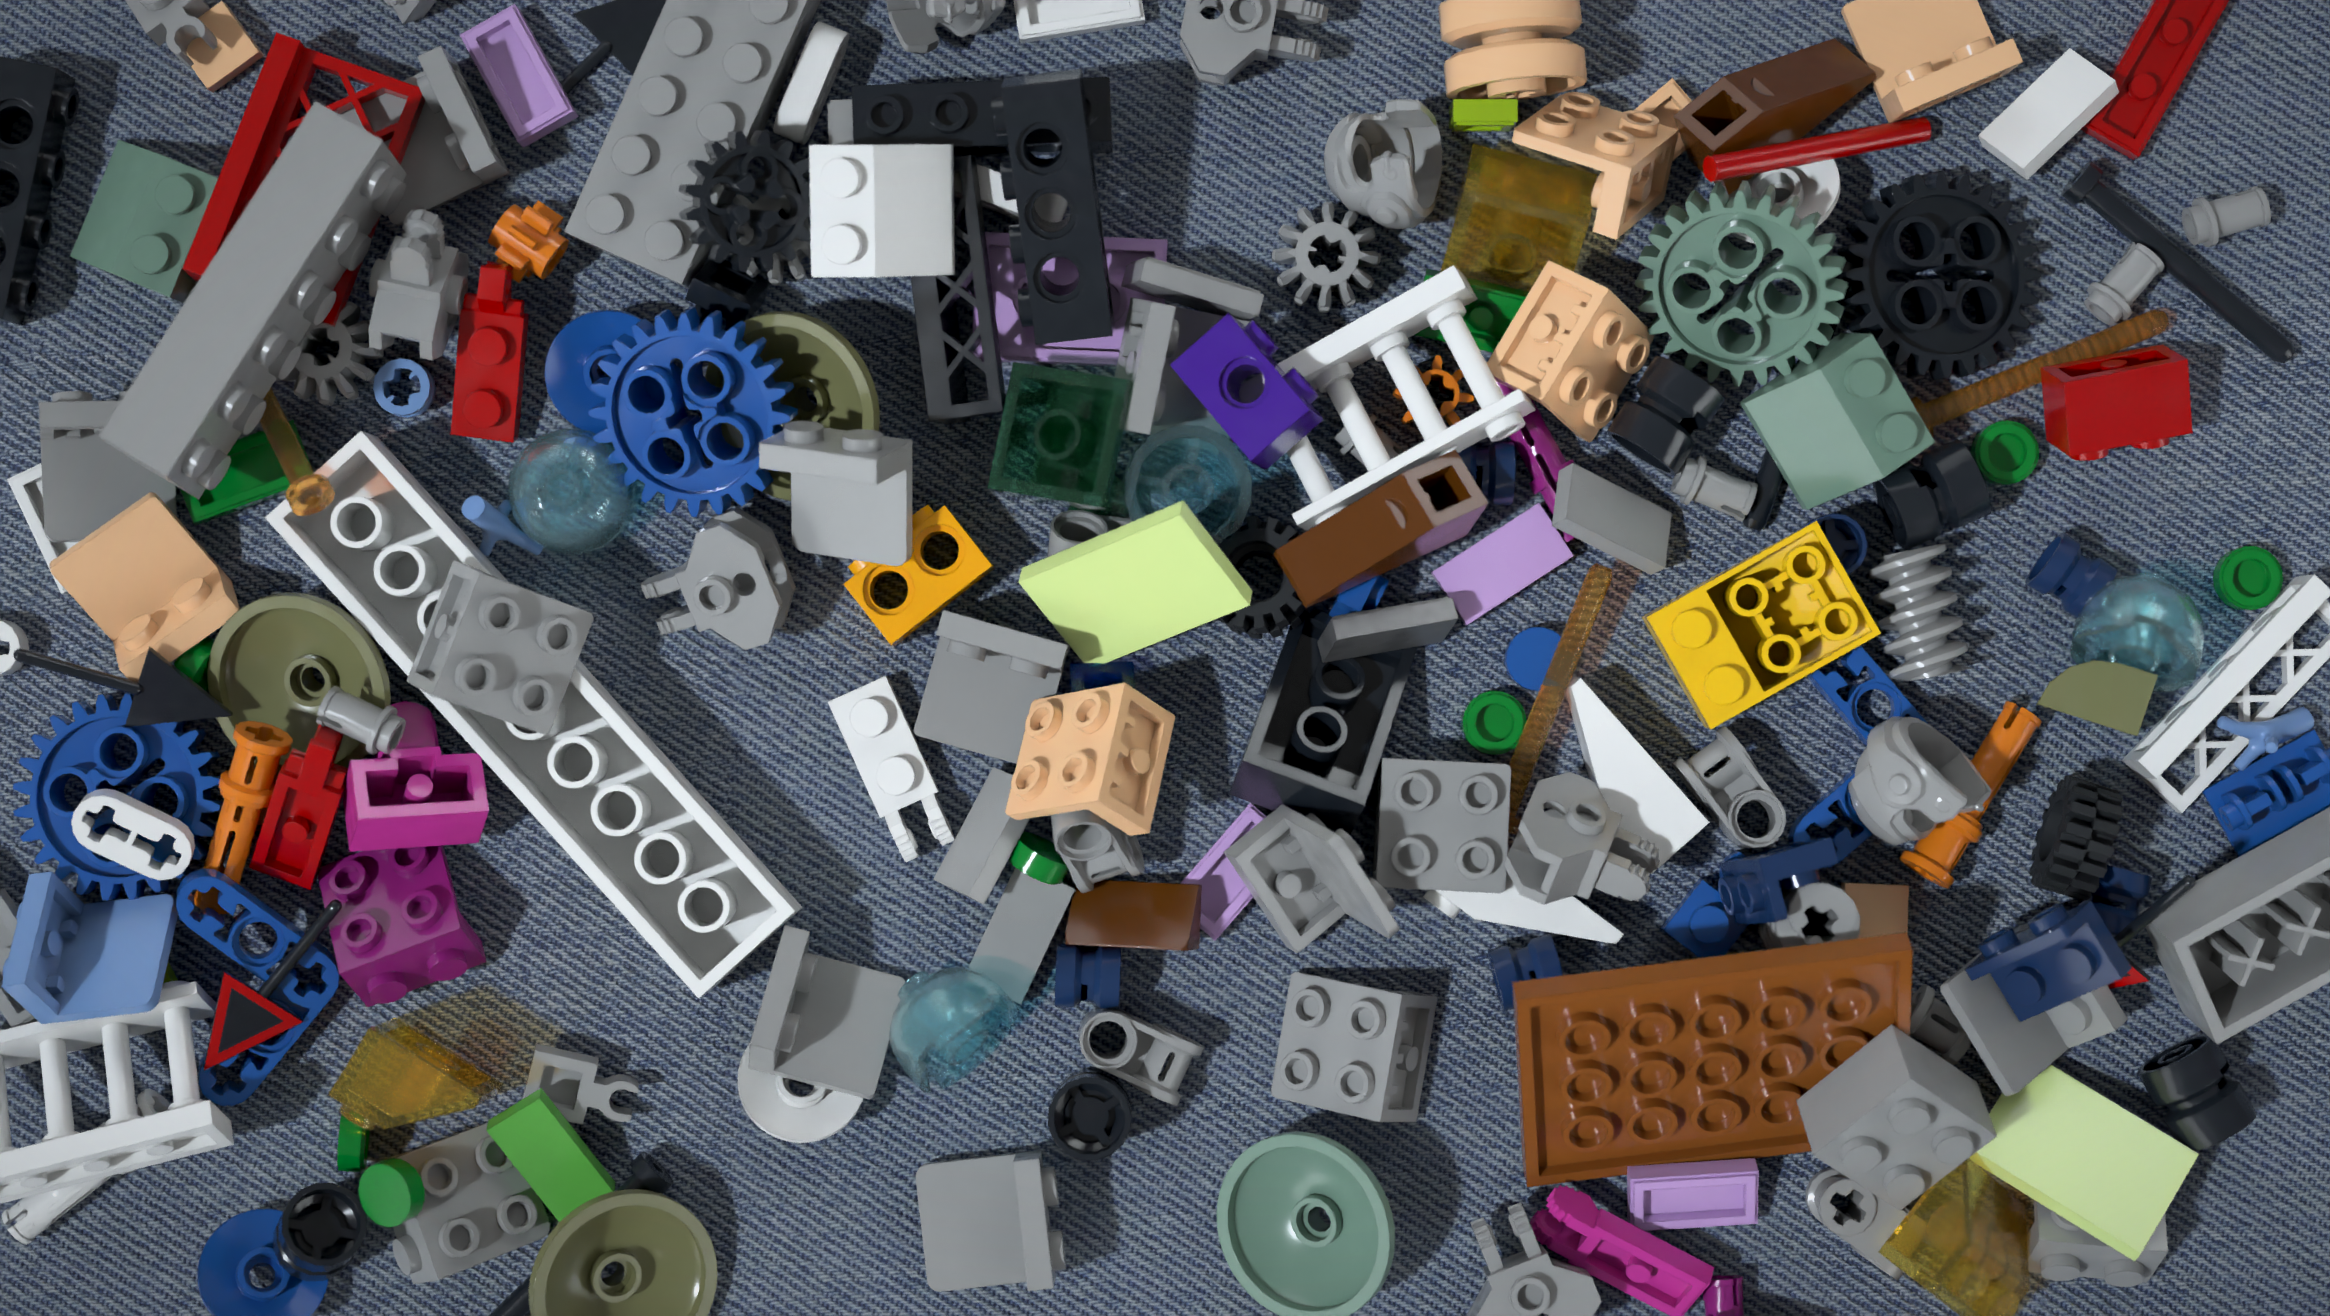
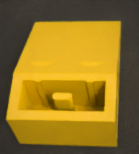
(1761, 625)

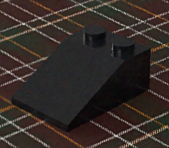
(1321, 728)

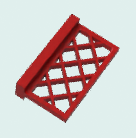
(266, 130)

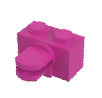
(415, 792)

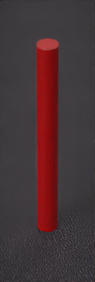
(1816, 149)

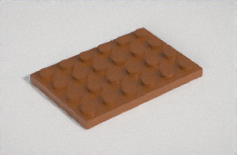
(1694, 1053)

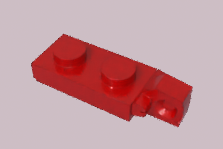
(490, 359)
(302, 811)

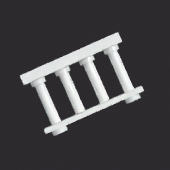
(1385, 337)
(127, 1138)

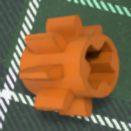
(529, 240)
(1448, 385)

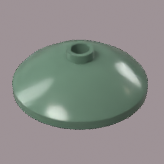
(1280, 1242)

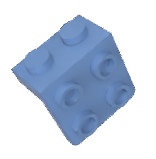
(87, 957)

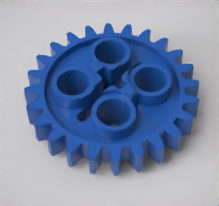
(640, 423)
(87, 751)

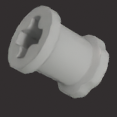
(1937, 1026)

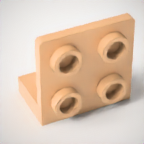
(1926, 50)
(1624, 145)
(1572, 349)
(147, 584)
(1093, 753)

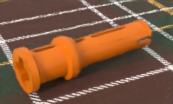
(245, 788)
(1942, 849)

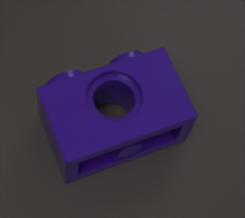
(1215, 372)

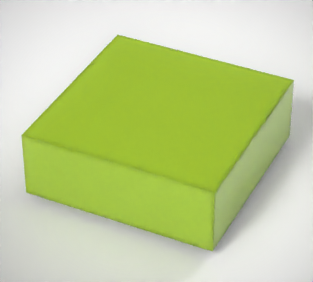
(1483, 115)

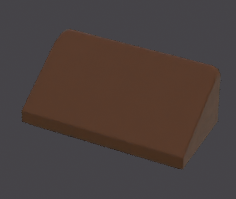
(1136, 915)

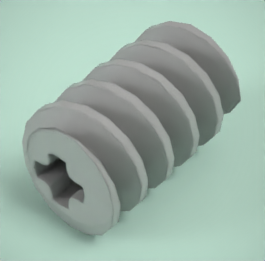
(1918, 614)
(1833, 913)

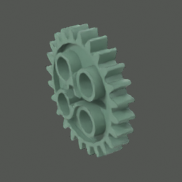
(1700, 245)

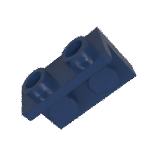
(1754, 881)
(2052, 960)

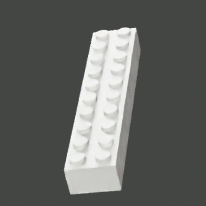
(587, 780)

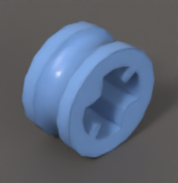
(391, 374)

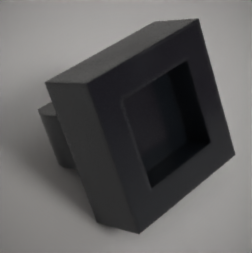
(727, 291)

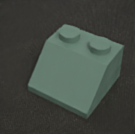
(145, 220)
(1837, 420)

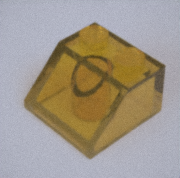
(1517, 217)
(407, 1078)
(1965, 1244)

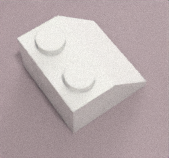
(882, 210)

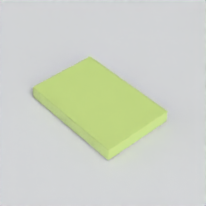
(1136, 585)
(2086, 1159)

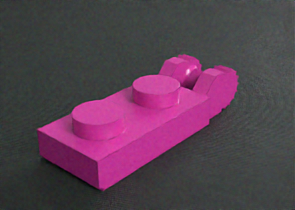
(1620, 1252)

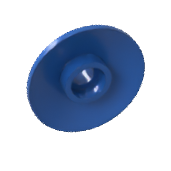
(574, 365)
(230, 1256)

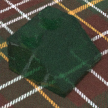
(1060, 437)

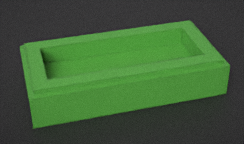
(549, 1154)

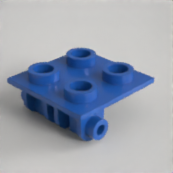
(2272, 793)

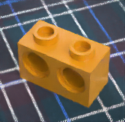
(928, 588)

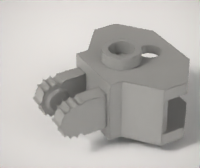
(1243, 33)
(418, 287)
(729, 582)
(1577, 846)
(1530, 1279)

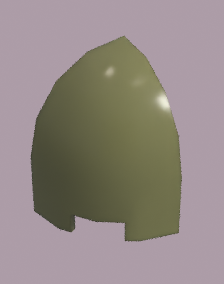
(2102, 694)

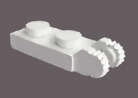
(890, 761)

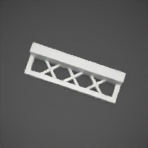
(2224, 681)

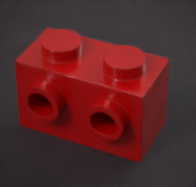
(2117, 402)

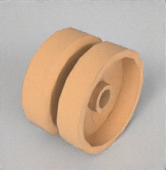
(1511, 48)

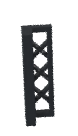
(938, 325)

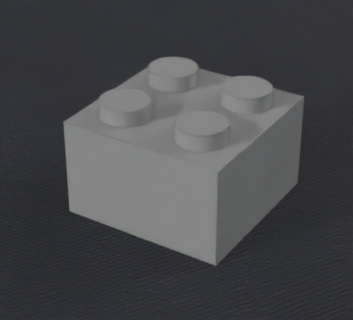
(1895, 1118)

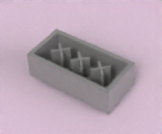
(2251, 932)

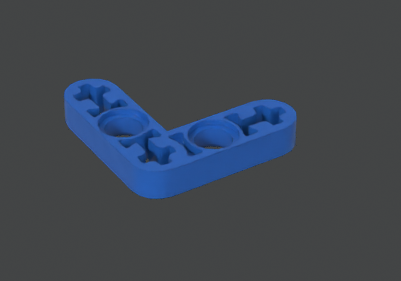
(1827, 685)
(302, 1002)

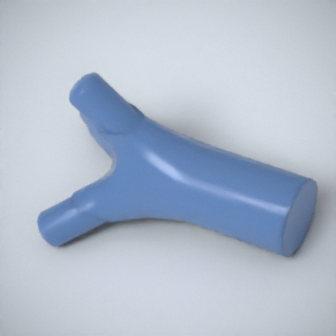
(496, 525)
(2267, 734)

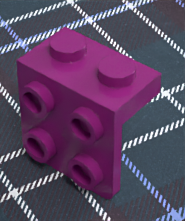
(397, 922)

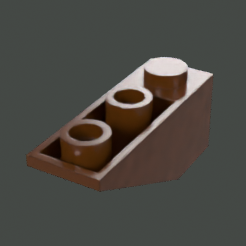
(1771, 102)
(1384, 529)

